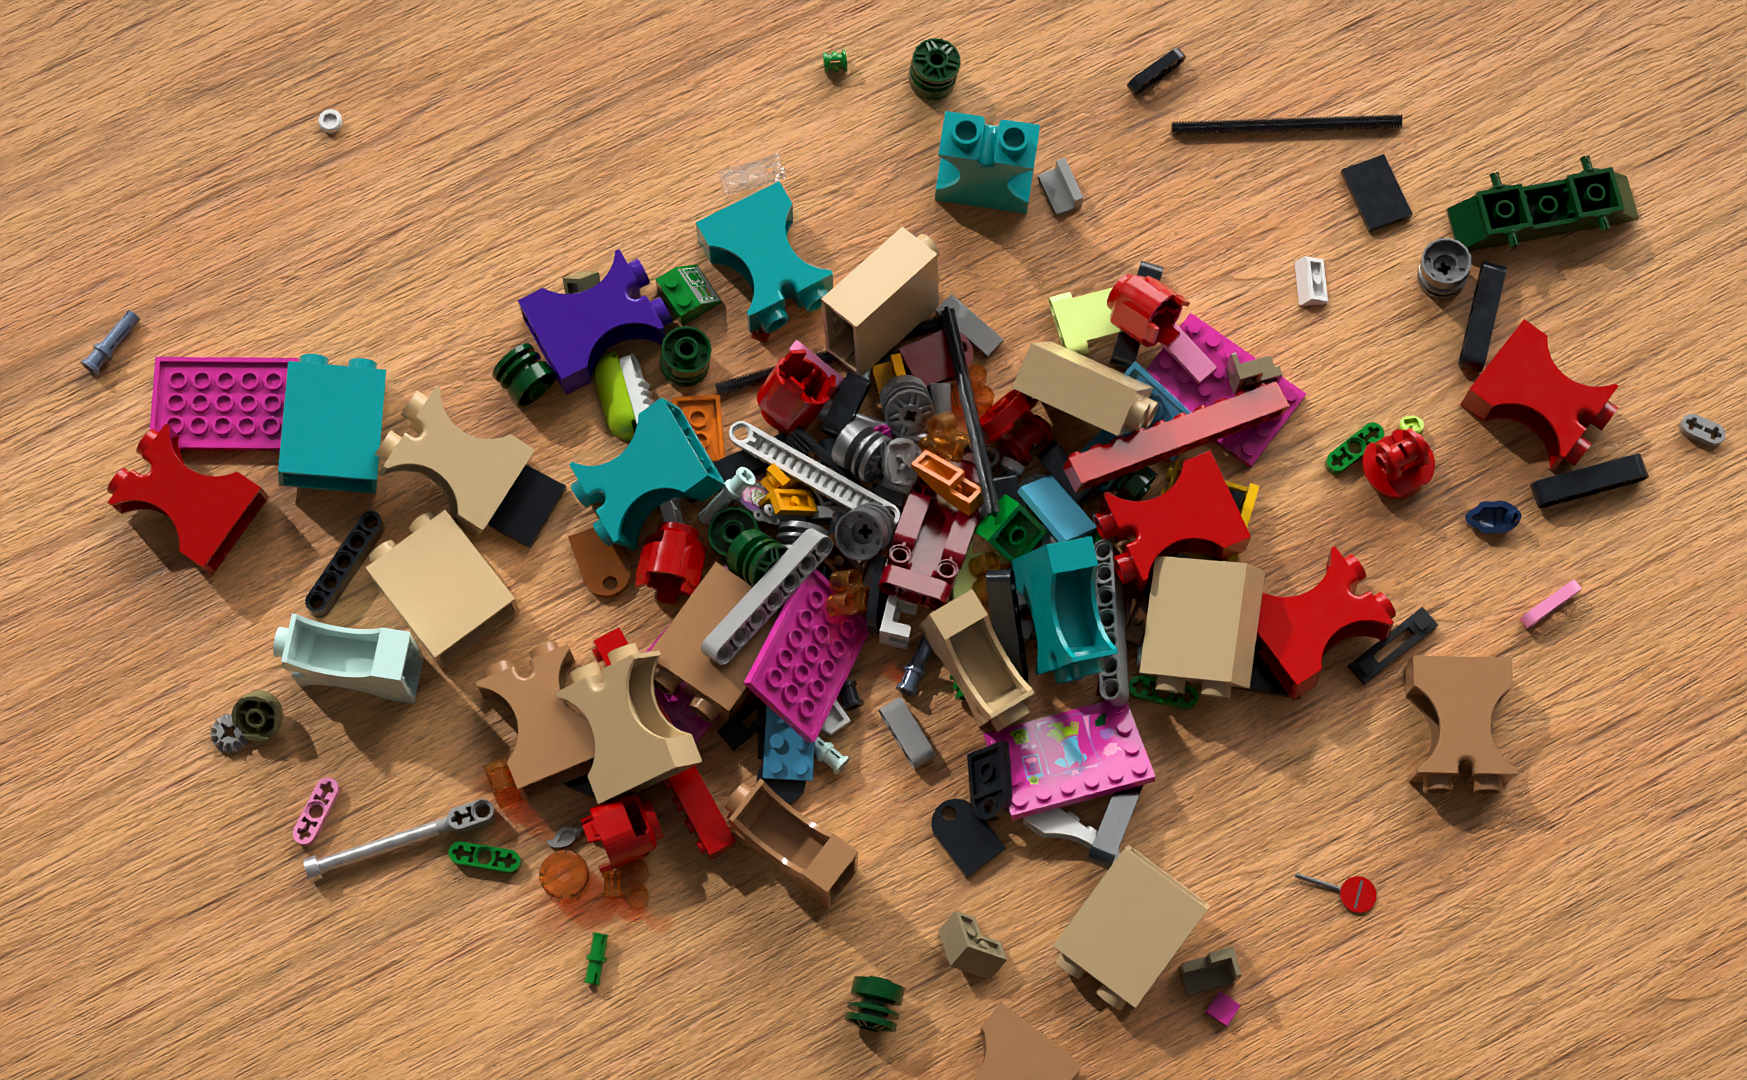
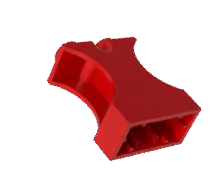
(1531, 389)
(204, 508)
(1189, 517)
(1305, 626)

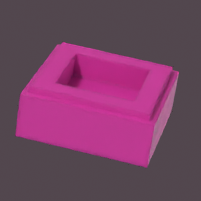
(1222, 1008)

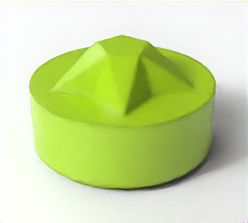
(1412, 422)

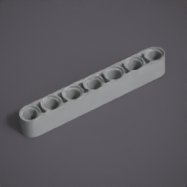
(766, 596)
(1116, 631)

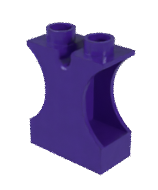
(584, 325)

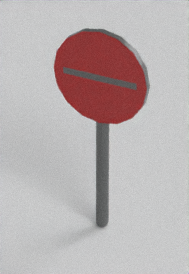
(1356, 892)

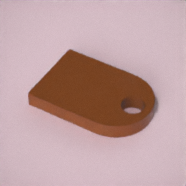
(600, 563)

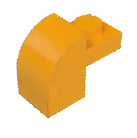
(777, 479)

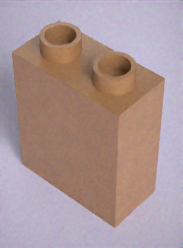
(682, 665)

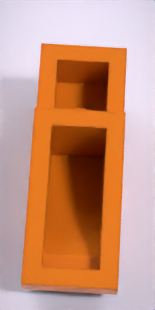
(948, 482)

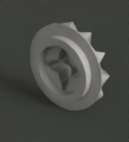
(227, 744)

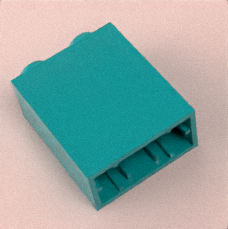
(332, 425)

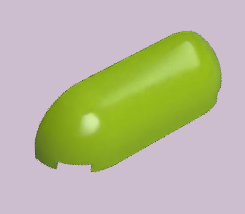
(614, 397)

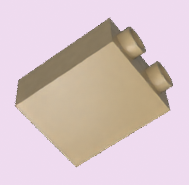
(881, 300)
(1085, 389)
(441, 587)
(1202, 625)
(1129, 929)

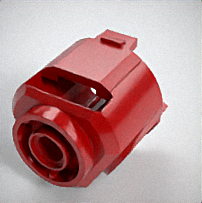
(1145, 309)
(794, 392)
(671, 561)
(626, 829)

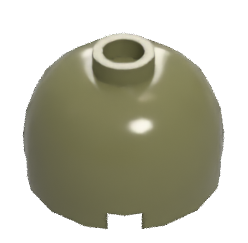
(257, 715)

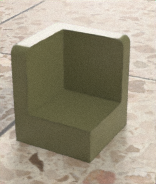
(580, 281)

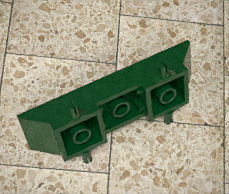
(1543, 210)

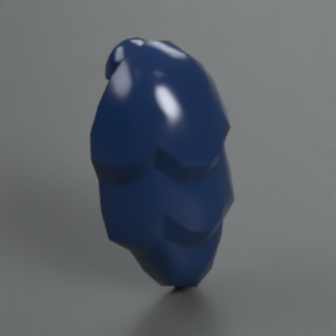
(1494, 517)

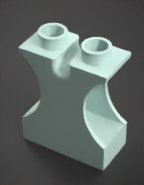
(363, 660)

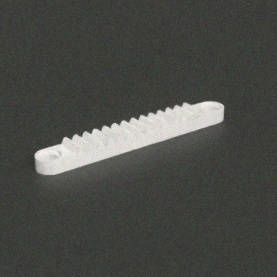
(640, 401)
(806, 470)

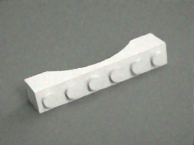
(1062, 825)

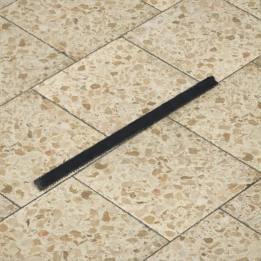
(1288, 123)
(762, 375)
(970, 412)

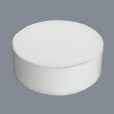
(330, 121)
(1011, 465)

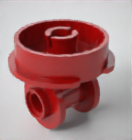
(999, 421)
(1386, 457)

